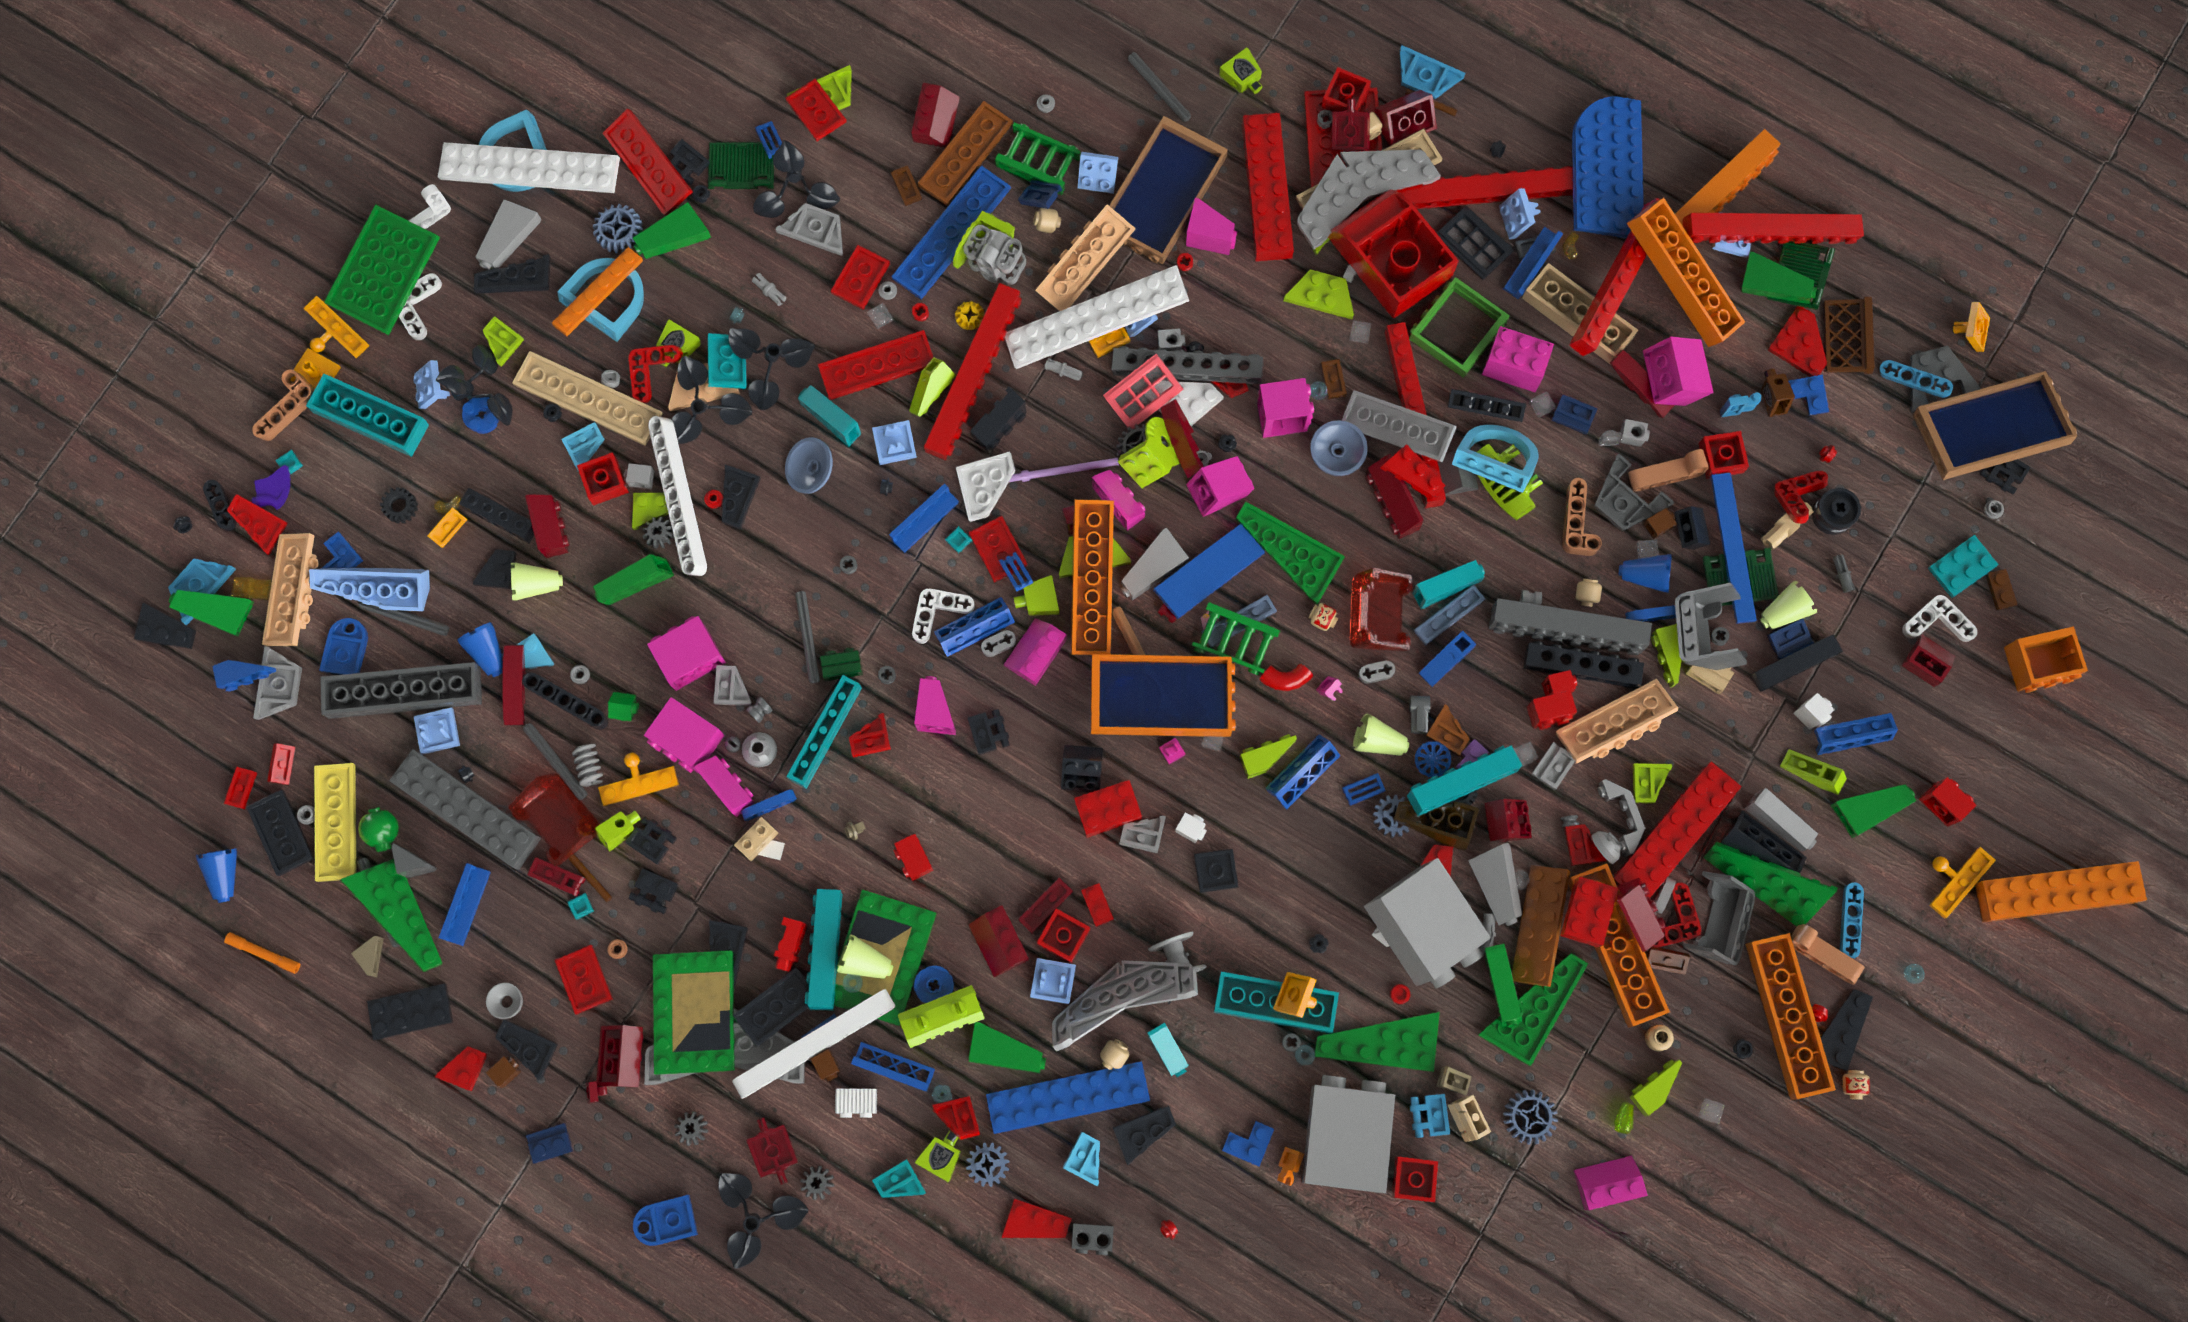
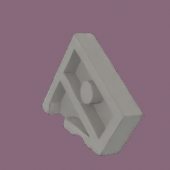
(730, 687)
(1143, 835)

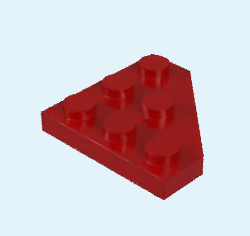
(1801, 343)

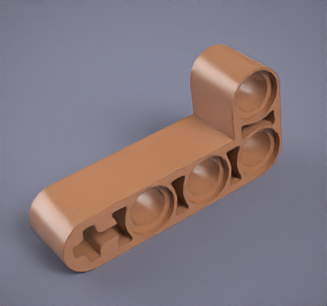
(282, 407)
(1669, 472)
(1577, 516)
(1830, 958)

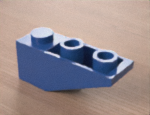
(1447, 658)
(234, 674)

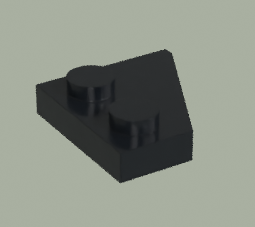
(497, 570)

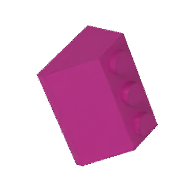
(1126, 509)
(1036, 651)
(725, 784)
(1610, 1183)

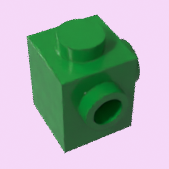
(622, 706)

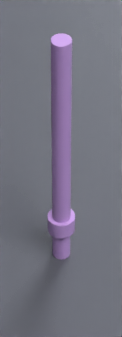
(1026, 475)

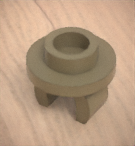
(852, 830)

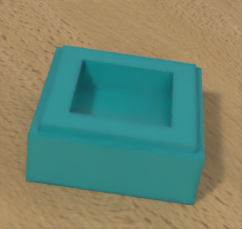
(290, 460)
(958, 540)
(580, 906)

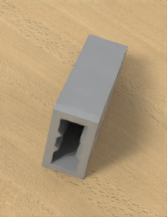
(506, 233)
(1155, 564)
(1781, 819)
(1498, 882)

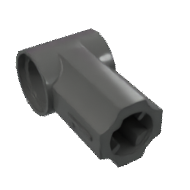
(1419, 708)

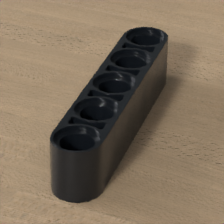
(1797, 663)
(557, 697)

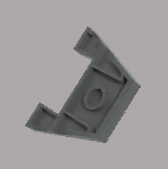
(1941, 363)
(1622, 504)

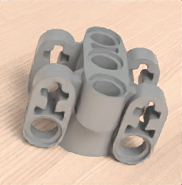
(994, 255)

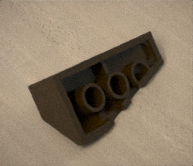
(1447, 824)

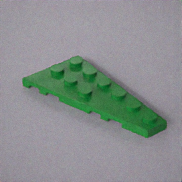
(1300, 556)
(1775, 885)
(394, 907)
(1539, 1012)
(1398, 1043)

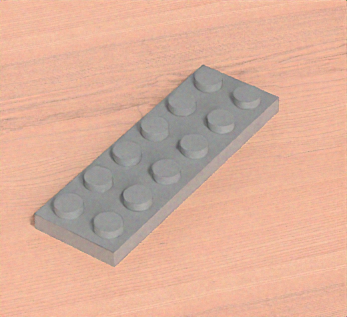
(1399, 425)

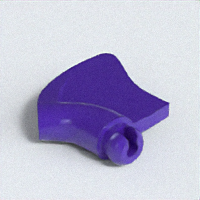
(273, 489)

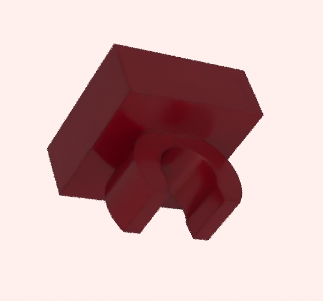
(594, 1091)

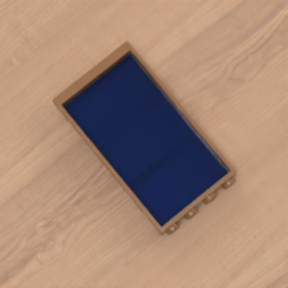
(1163, 187)
(1995, 425)

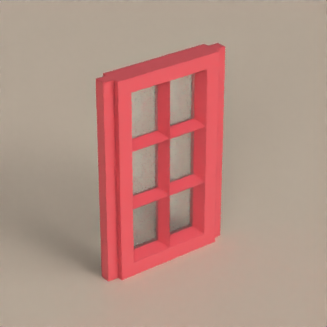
(1143, 392)

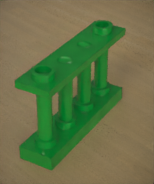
(1023, 169)
(1232, 620)

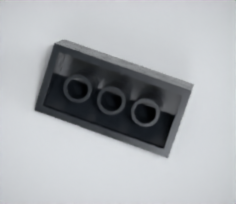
(1756, 840)

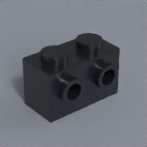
(1692, 528)

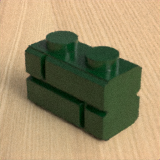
(838, 664)

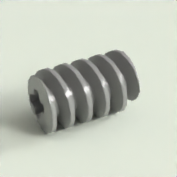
(586, 765)

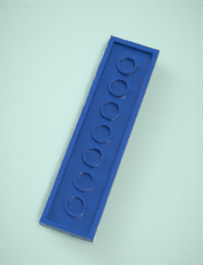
(940, 243)
(1067, 1097)

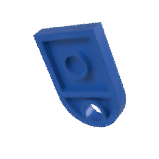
(344, 650)
(667, 1221)

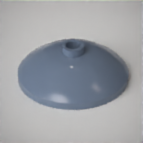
(1339, 436)
(808, 465)

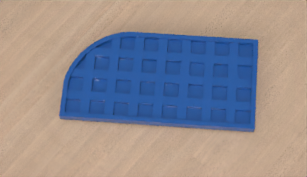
(1607, 166)

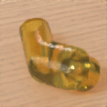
(1568, 246)
(444, 507)

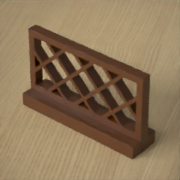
(1866, 335)

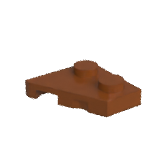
(1448, 731)

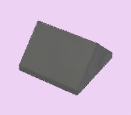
(1455, 478)
(409, 864)

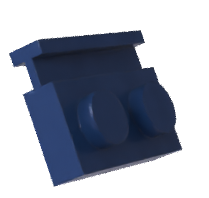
(1040, 194)
(1574, 414)
(1790, 639)
(549, 1143)

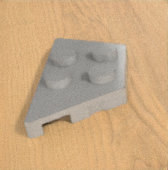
(814, 228)
(280, 688)

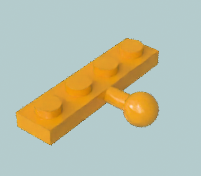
(334, 327)
(638, 784)
(1961, 881)

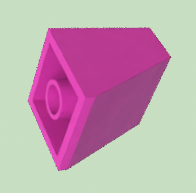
(1210, 230)
(1219, 485)
(932, 708)

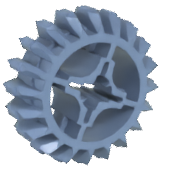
(605, 224)
(1526, 1125)

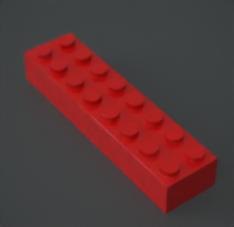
(1267, 187)
(1679, 828)

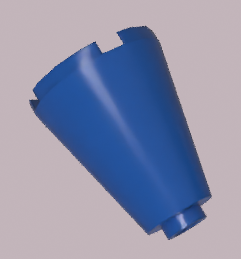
(1648, 572)
(484, 649)
(219, 873)

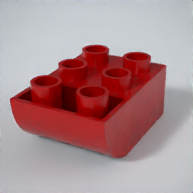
(1394, 251)

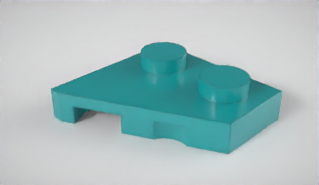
(899, 1182)

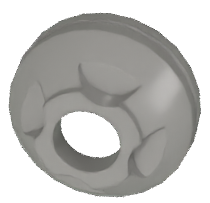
(763, 758)
(1607, 845)
(495, 998)

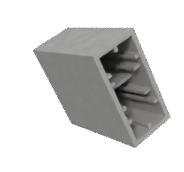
(1428, 924)
(1349, 1135)

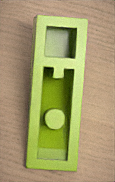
(1814, 771)

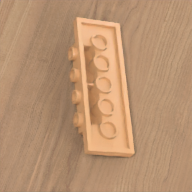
(1085, 258)
(290, 590)
(1617, 722)

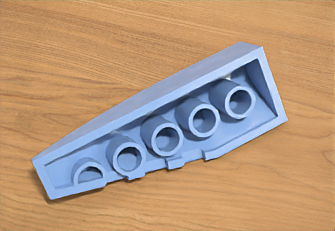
(375, 586)

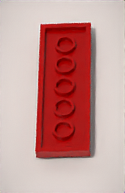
(647, 162)
(876, 365)

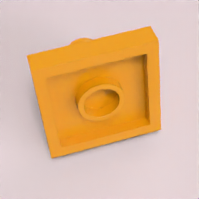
(1975, 328)
(313, 366)
(1295, 995)

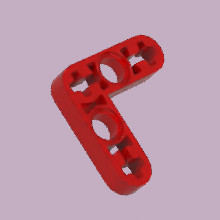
(645, 361)
(1813, 481)
(1684, 921)

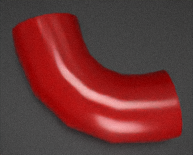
(1286, 680)

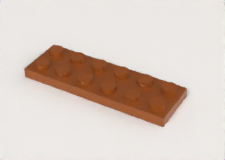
(965, 153)
(1540, 925)

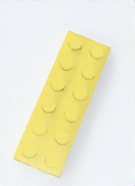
(335, 821)

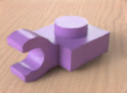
(1472, 752)

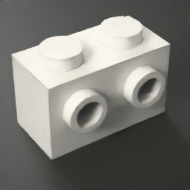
(1814, 711)

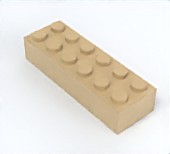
(1566, 306)

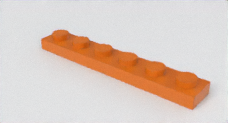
(597, 291)

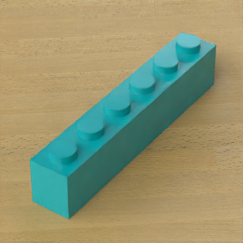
(824, 732)
(1464, 780)
(824, 949)

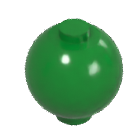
(378, 829)

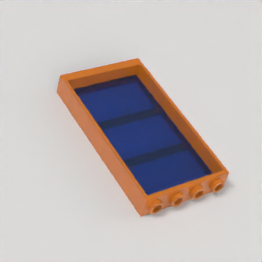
(1162, 695)

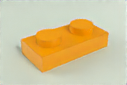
(1109, 341)
(447, 527)

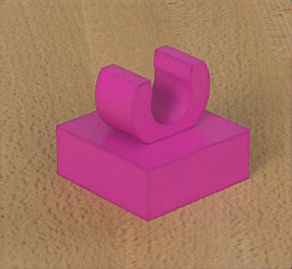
(1329, 686)
(1172, 751)

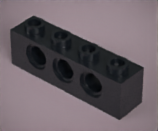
(1486, 405)
(497, 515)

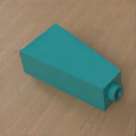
(830, 415)
(1448, 584)

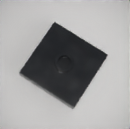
(1216, 871)

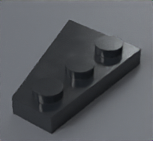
(530, 1048)

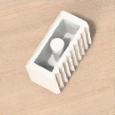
(856, 1102)

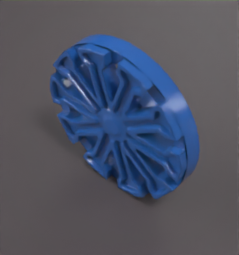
(1432, 758)

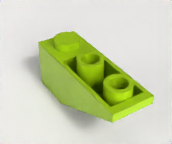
(932, 382)
(1667, 645)
(1262, 759)
(1655, 1092)

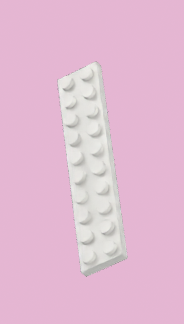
(529, 167)
(1096, 317)

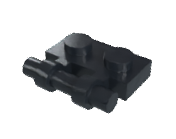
(690, 158)
(2013, 470)
(982, 732)
(648, 846)
(655, 885)

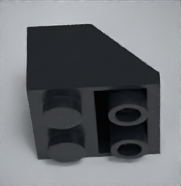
(1081, 768)

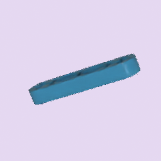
(1917, 375)
(1849, 920)

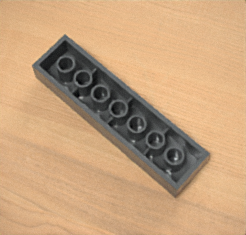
(1569, 626)
(401, 690)
(465, 809)

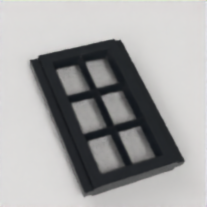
(1475, 243)

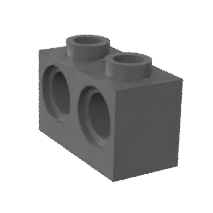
(1093, 1232)

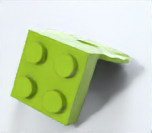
(990, 222)
(1150, 458)

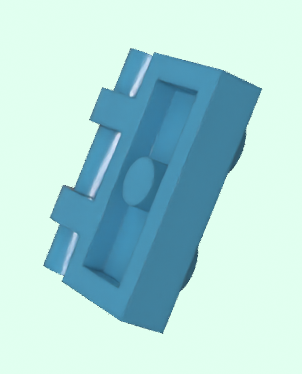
(1738, 404)
(1436, 1113)

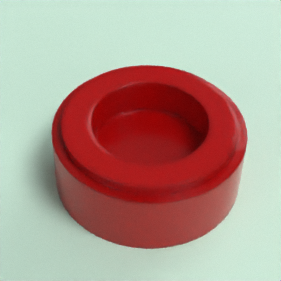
(1400, 994)

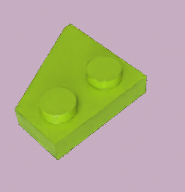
(501, 340)
(648, 506)
(1648, 781)

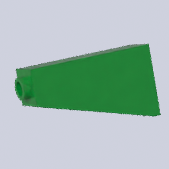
(671, 233)
(1773, 280)
(633, 579)
(217, 610)
(1870, 809)
(1503, 985)
(1000, 1050)

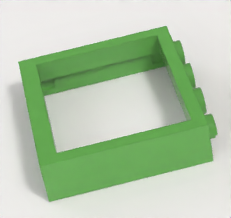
(1477, 300)

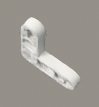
(437, 209)
(415, 299)
(936, 603)
(1936, 613)

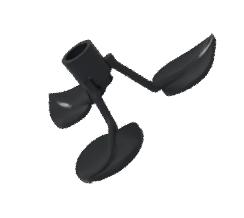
(791, 160)
(746, 342)
(453, 379)
(733, 408)
(742, 1246)

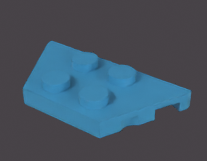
(1426, 74)
(201, 578)

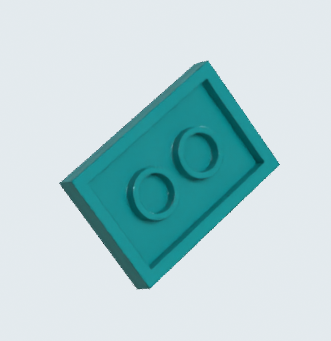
(724, 366)
(1963, 566)

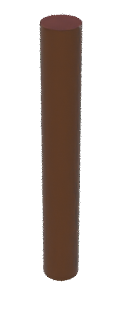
(1438, 105)
(590, 878)

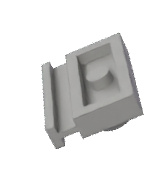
(1553, 766)

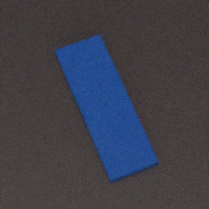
(1209, 571)

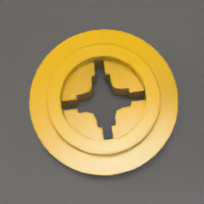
(975, 321)

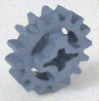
(1384, 815)
(979, 1166)

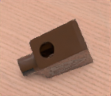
(1777, 393)

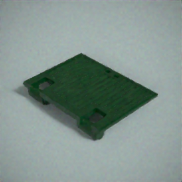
(739, 165)
(1805, 260)
(1761, 574)

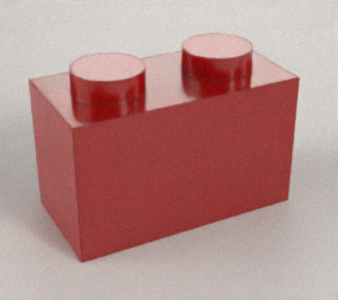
(1559, 683)
(913, 857)

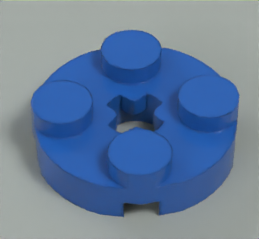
(474, 423)
(928, 975)

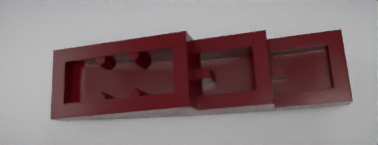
(1638, 380)
(1181, 438)
(512, 684)

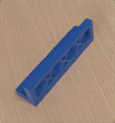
(1532, 262)
(923, 518)
(975, 628)
(1855, 733)
(1301, 768)
(464, 904)
(892, 1074)

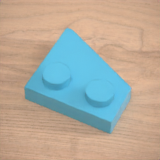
(583, 443)
(535, 653)
(1084, 1158)

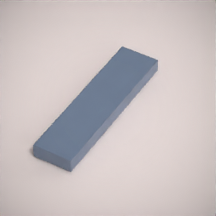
(1257, 611)
(1449, 615)

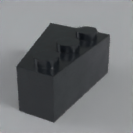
(1000, 420)

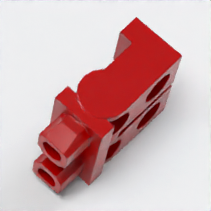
(790, 944)

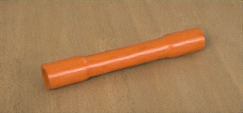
(242, 944)

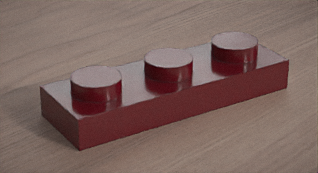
(1045, 905)

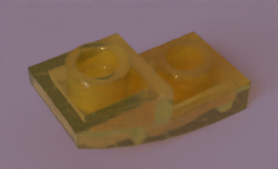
(251, 588)

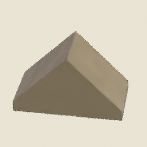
(369, 955)
(1453, 1080)

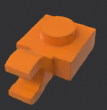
(1290, 1163)

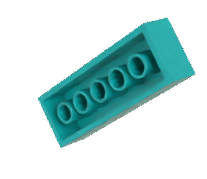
(367, 415)
(1256, 997)

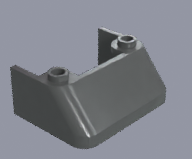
(1692, 618)
(1727, 919)

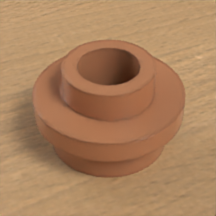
(611, 949)

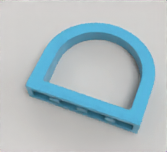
(518, 121)
(612, 329)
(1494, 469)

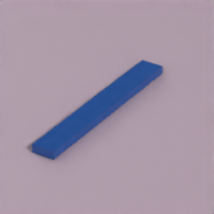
(1733, 546)

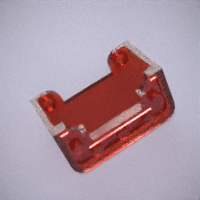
(1378, 610)
(556, 816)

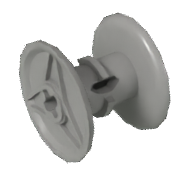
(1175, 951)

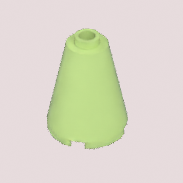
(533, 580)
(1788, 607)
(1379, 738)
(863, 960)

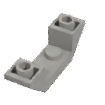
(1627, 803)

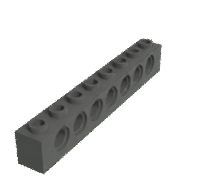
(1196, 372)

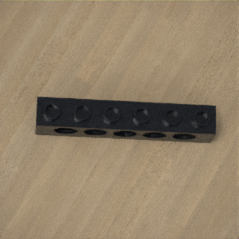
(1633, 667)

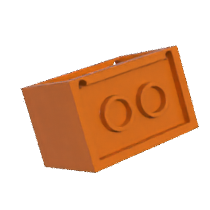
(2046, 659)

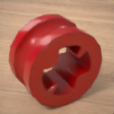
(1187, 257)
(917, 307)

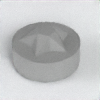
(610, 378)

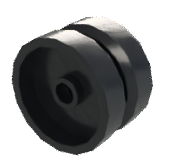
(1836, 511)

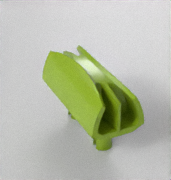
(1510, 500)
(940, 1016)

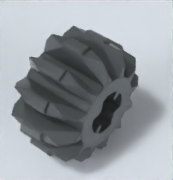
(656, 539)
(689, 1137)
(811, 1179)

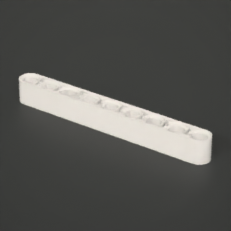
(677, 496)
(813, 1043)

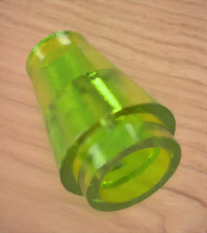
(1624, 1119)

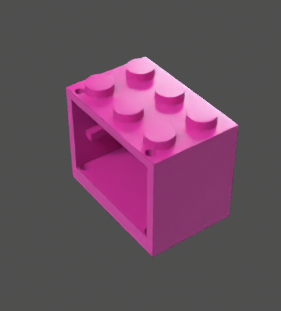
(1517, 359)
(1678, 371)
(1284, 407)
(686, 653)
(683, 735)

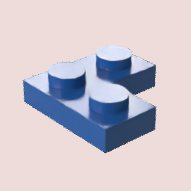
(1814, 391)
(343, 553)
(1251, 1149)

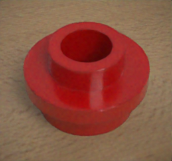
(1827, 453)
(713, 504)
(1820, 1013)
(1168, 1229)

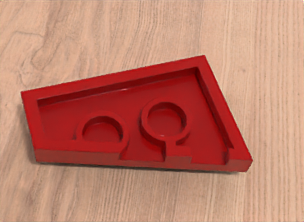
(1410, 468)
(258, 522)
(1034, 1222)

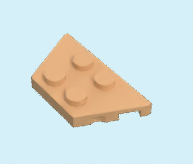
(683, 398)

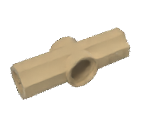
(1783, 528)

